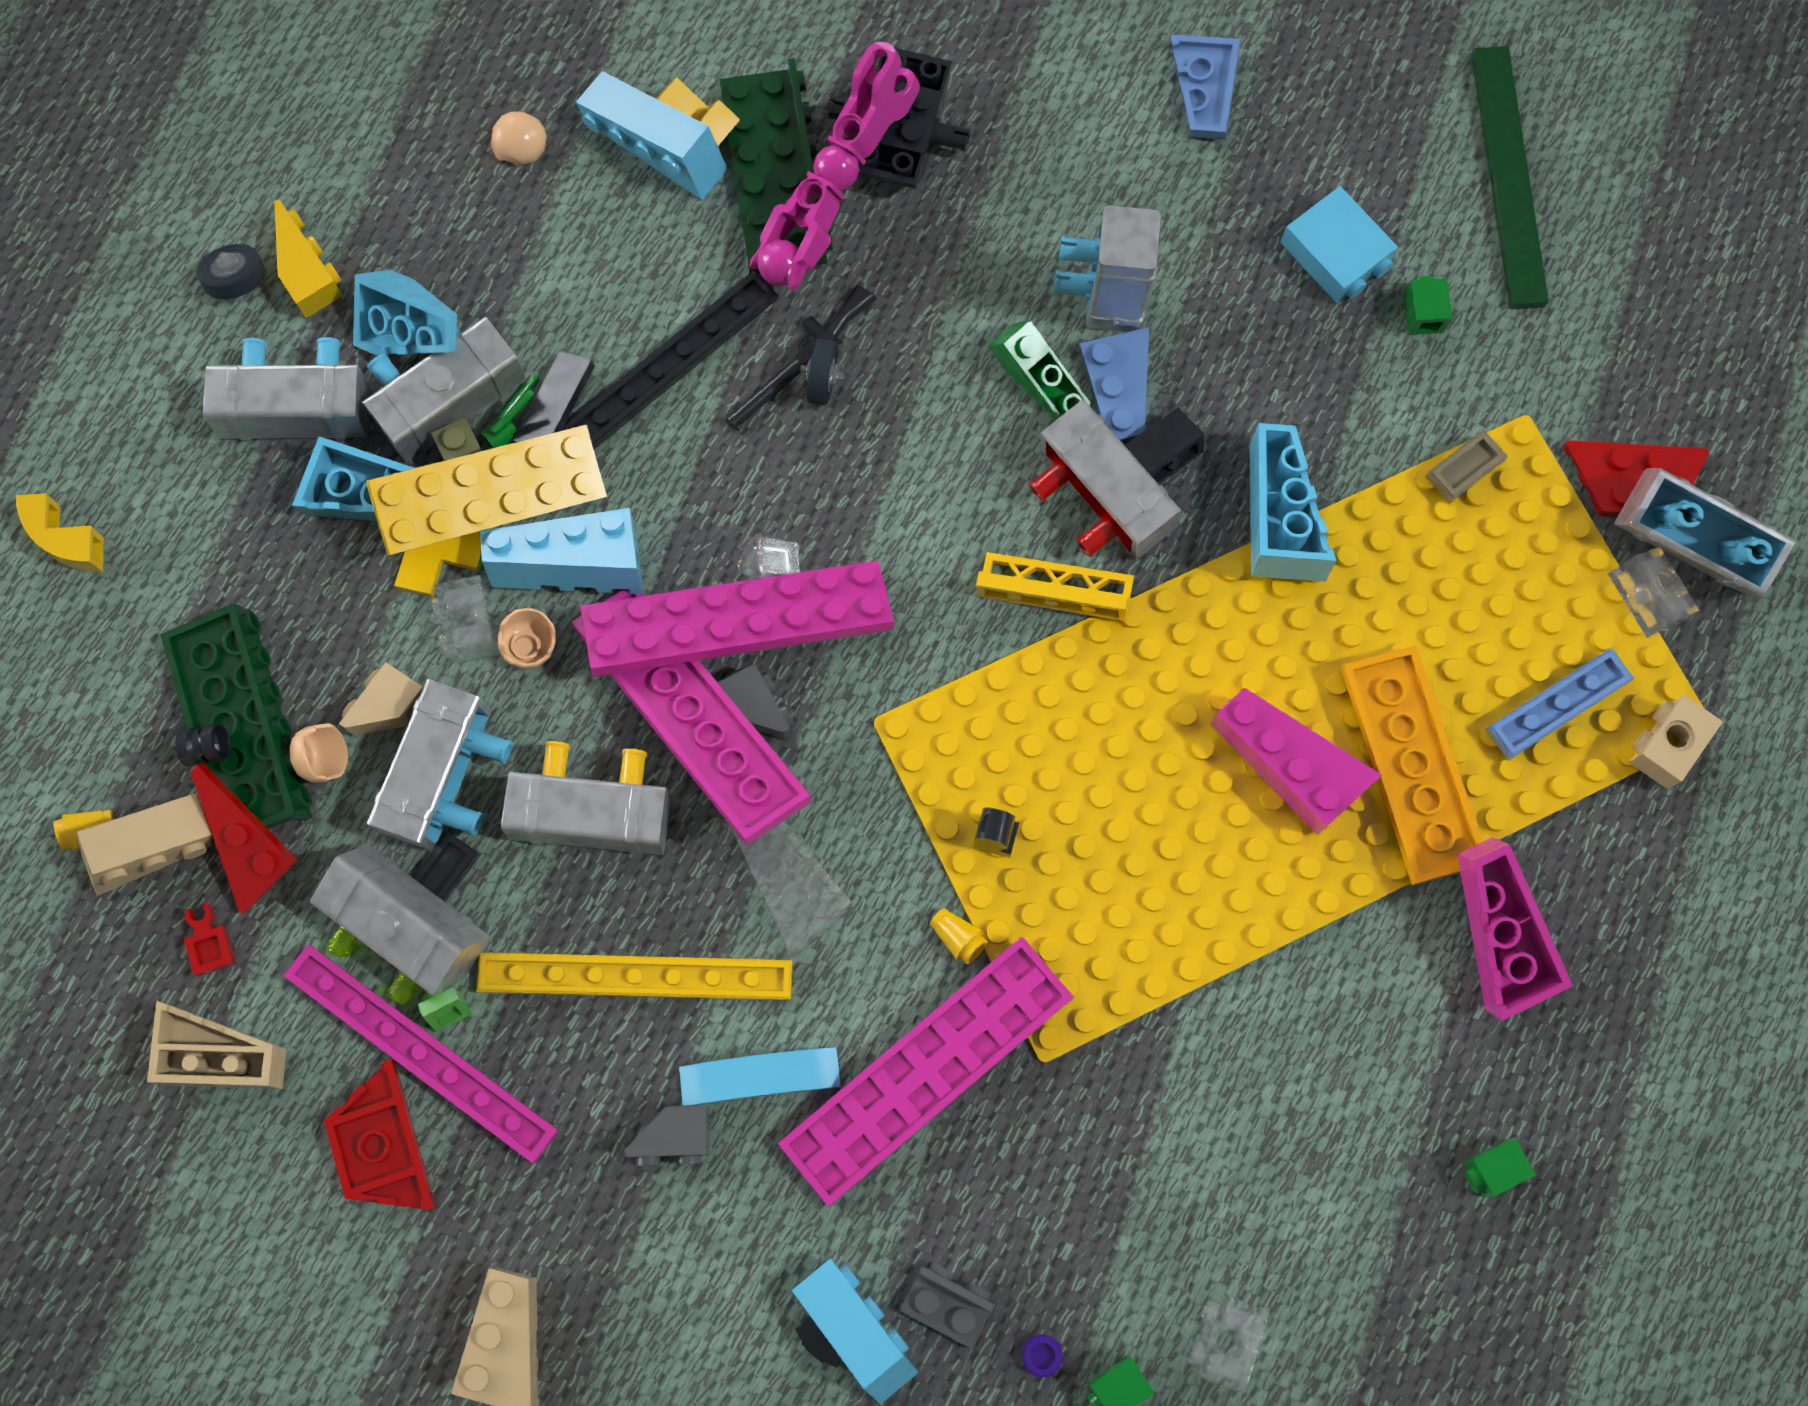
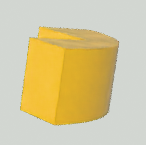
(717, 116)
(72, 546)

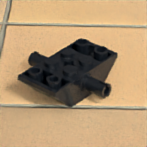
(907, 143)

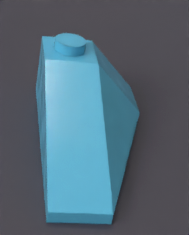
(400, 316)

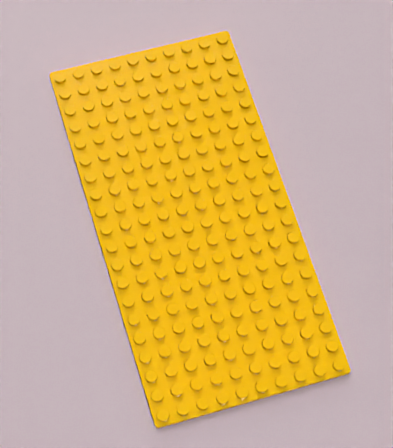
(1150, 839)

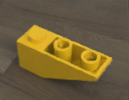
(299, 264)

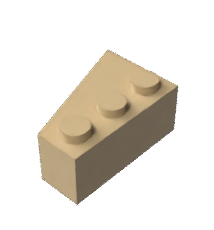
(143, 842)
(209, 1054)
(501, 1347)

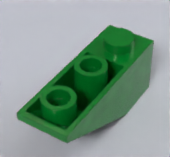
(1037, 368)

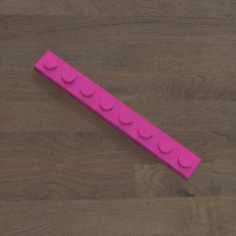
(421, 1054)

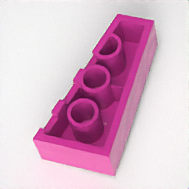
(1294, 760)
(1508, 933)

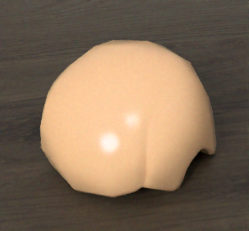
(518, 138)
(526, 638)
(319, 753)

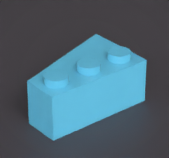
(855, 1330)

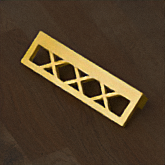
(1054, 594)

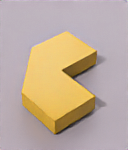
(423, 565)

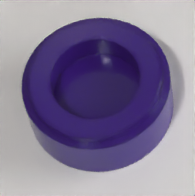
(1042, 1355)

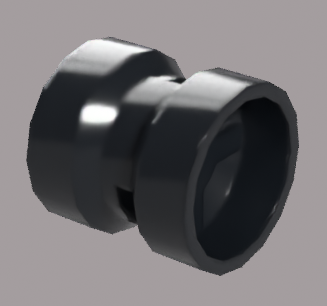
(198, 745)

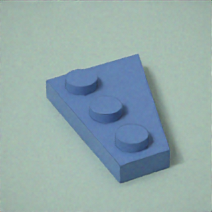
(1206, 81)
(1118, 380)

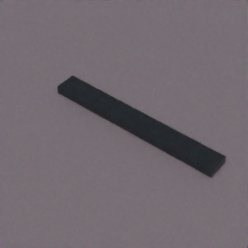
(674, 358)

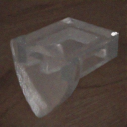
(768, 557)

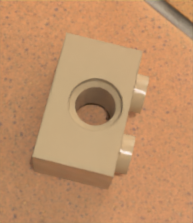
(1692, 728)

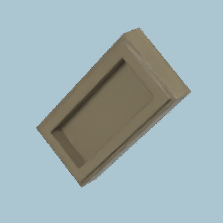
(1466, 466)

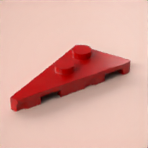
(247, 848)

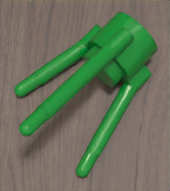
(501, 430)

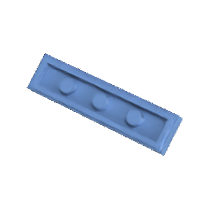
(1559, 704)

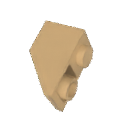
(383, 704)

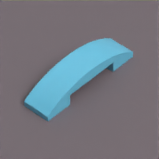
(759, 1076)

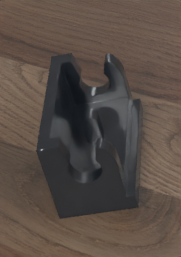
(1167, 445)

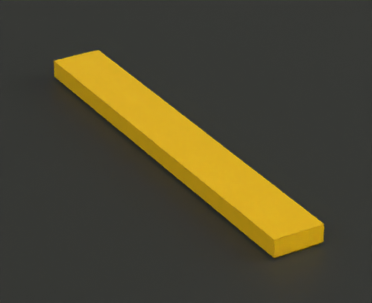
(634, 976)

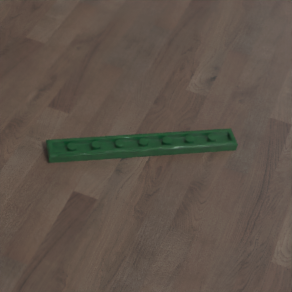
(1509, 178)

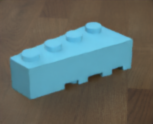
(654, 133)
(336, 481)
(1284, 516)
(566, 553)

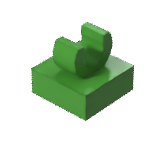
(444, 1009)

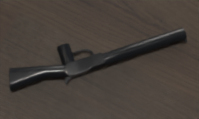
(854, 304)

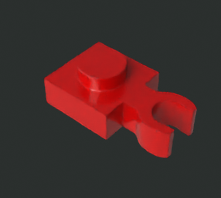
(210, 945)

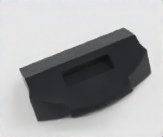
(816, 1343)

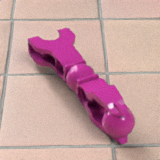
(867, 112)

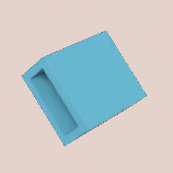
(1339, 245)

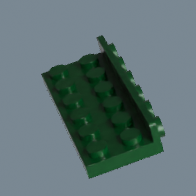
(769, 147)
(227, 680)

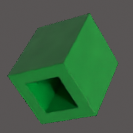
(1427, 306)
(1498, 1168)
(1119, 1385)

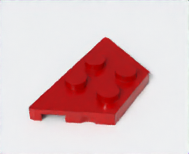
(1614, 468)
(378, 1145)

